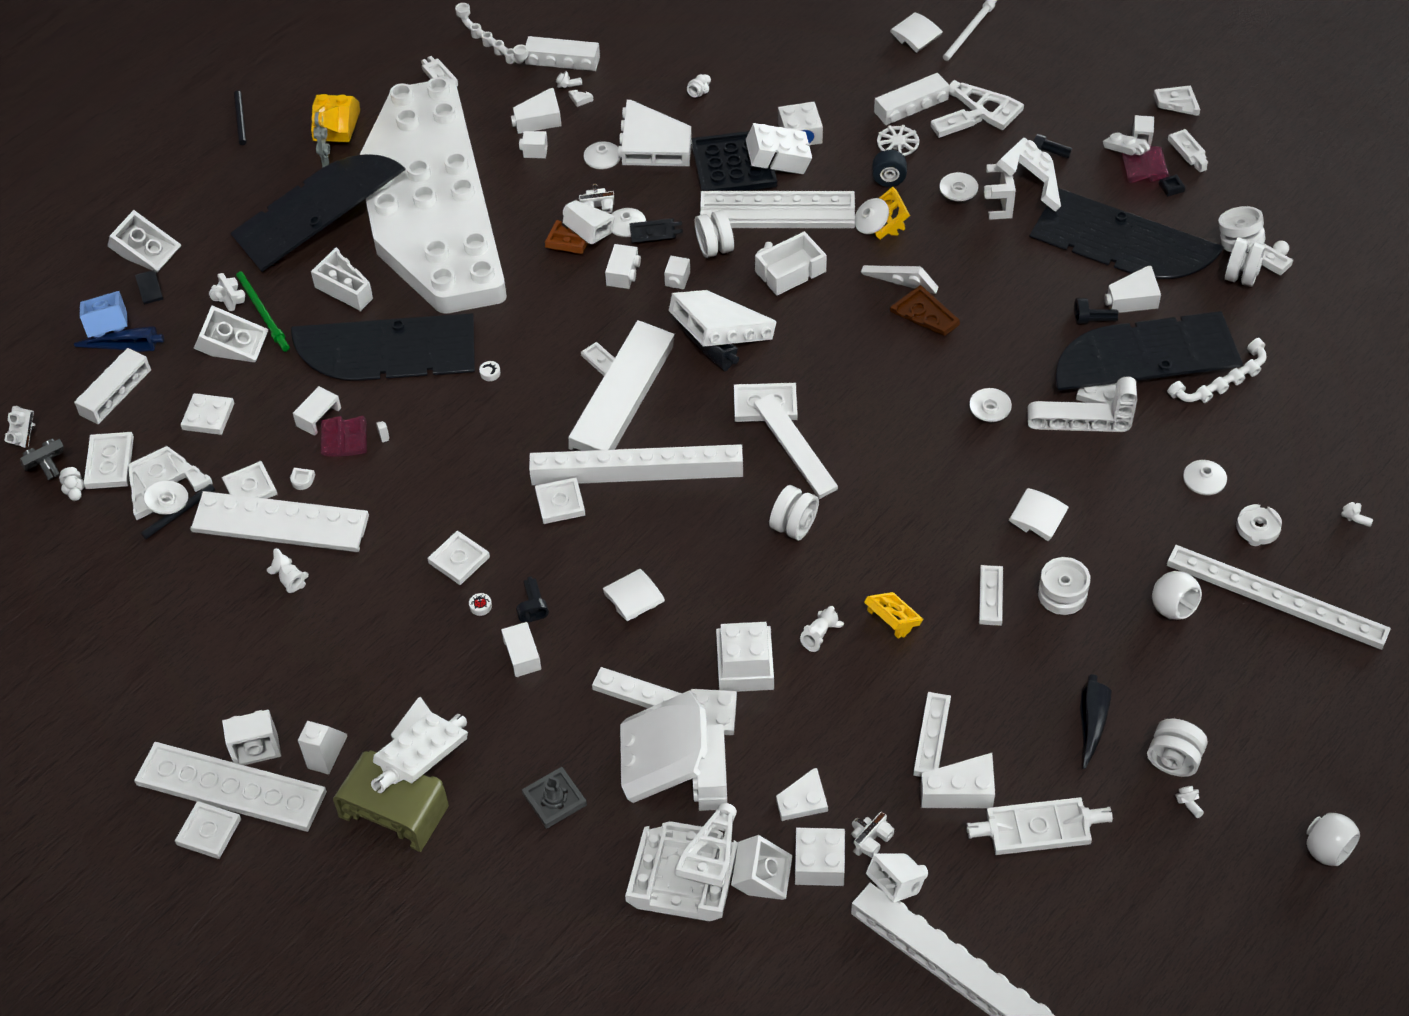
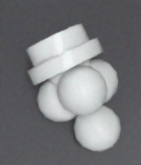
(699, 85)
(71, 483)

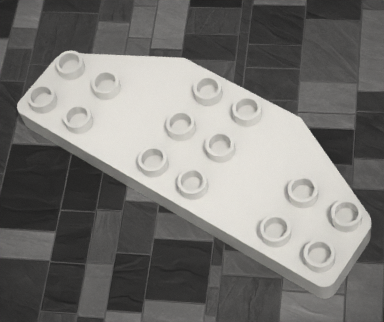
(433, 214)

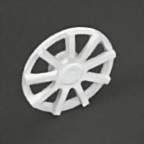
(898, 141)

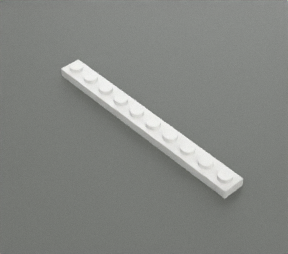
(1279, 597)

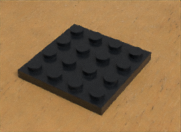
(726, 165)

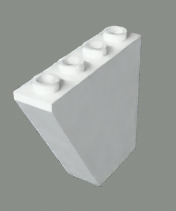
(653, 138)
(719, 320)

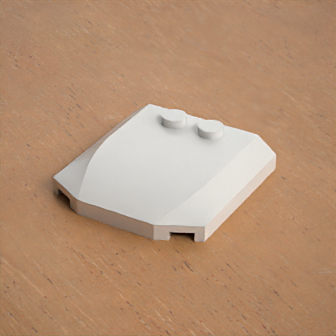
(662, 746)
(654, 879)

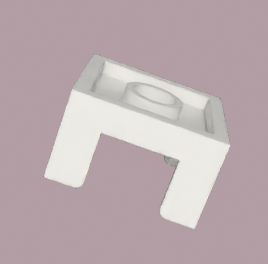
(1004, 191)

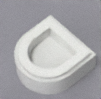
(302, 478)

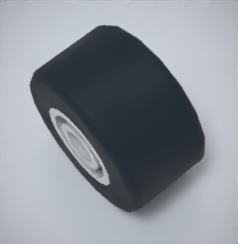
(889, 168)

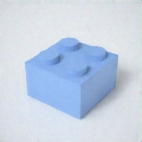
(103, 314)

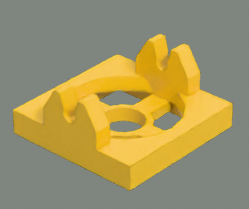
(896, 223)
(908, 615)

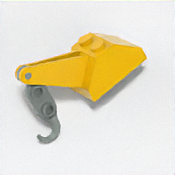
(333, 121)

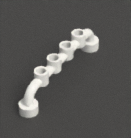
(515, 55)
(1221, 383)

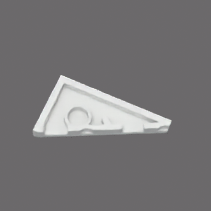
(902, 275)

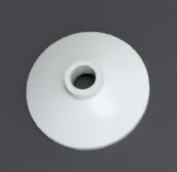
(601, 155)
(958, 186)
(871, 216)
(623, 218)
(990, 404)
(1202, 483)
(166, 497)

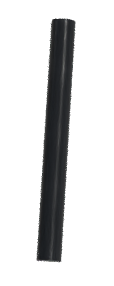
(240, 118)
(170, 517)

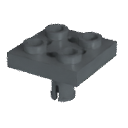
(43, 457)
(553, 797)

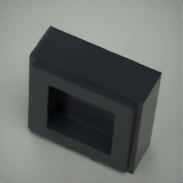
(1172, 185)

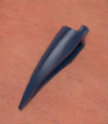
(135, 339)

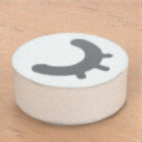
(490, 371)

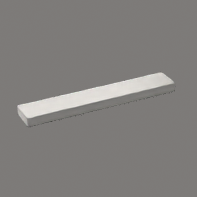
(795, 446)

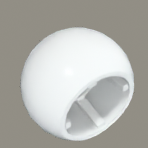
(1176, 595)
(1332, 838)

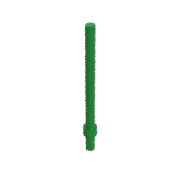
(277, 334)

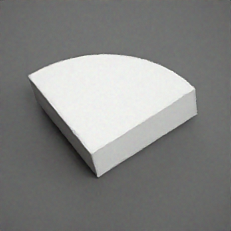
(580, 98)
(383, 431)

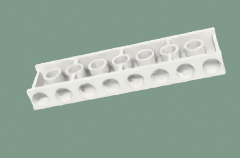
(622, 389)

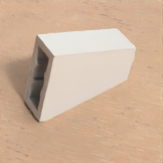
(537, 113)
(587, 221)
(1134, 292)
(321, 746)

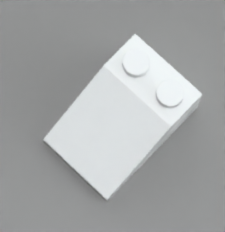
(142, 242)
(230, 336)

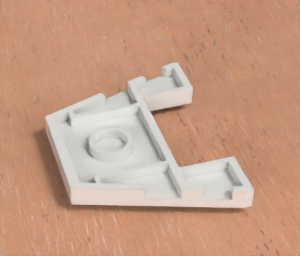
(157, 467)

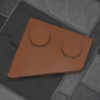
(565, 239)

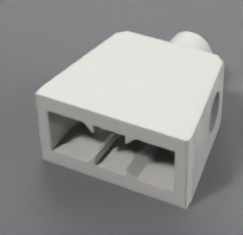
(897, 875)

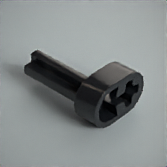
(1043, 144)
(1084, 314)
(535, 607)

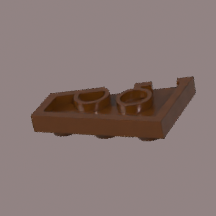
(926, 311)

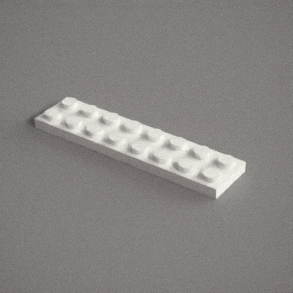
(231, 786)

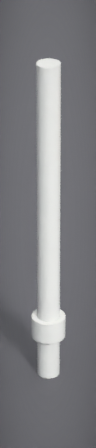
(987, 7)

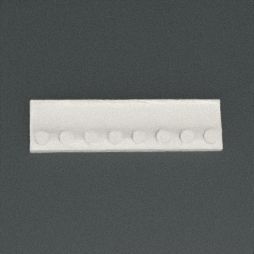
(782, 208)
(280, 521)

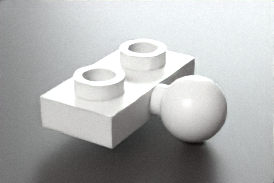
(1275, 257)

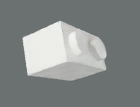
(622, 266)

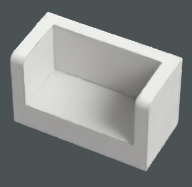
(314, 408)
(521, 649)

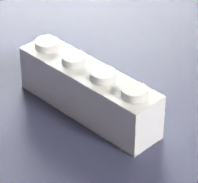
(562, 53)
(911, 98)
(112, 386)

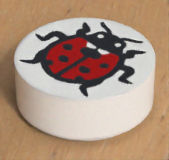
(480, 604)

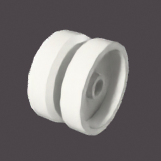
(1243, 223)
(714, 233)
(1249, 262)
(794, 512)
(1064, 585)
(1177, 747)

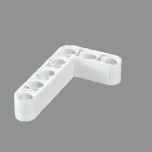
(1087, 416)

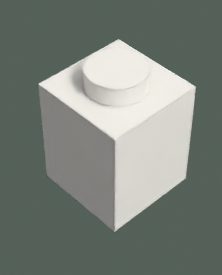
(1143, 128)
(534, 144)
(677, 272)

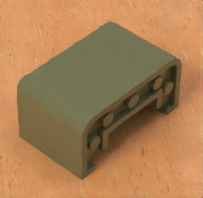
(402, 807)

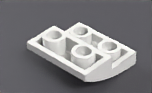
(916, 31)
(1038, 513)
(633, 594)

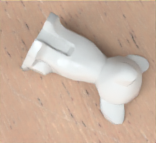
(288, 573)
(812, 635)

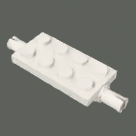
(418, 749)
(1039, 825)

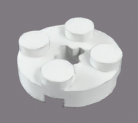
(1259, 535)

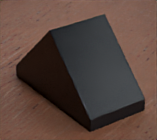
(149, 287)

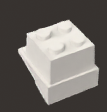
(745, 657)

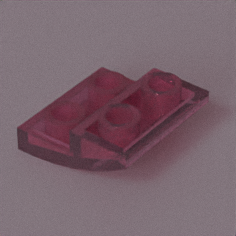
(1149, 164)
(343, 436)

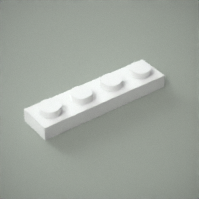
(631, 689)
(932, 733)

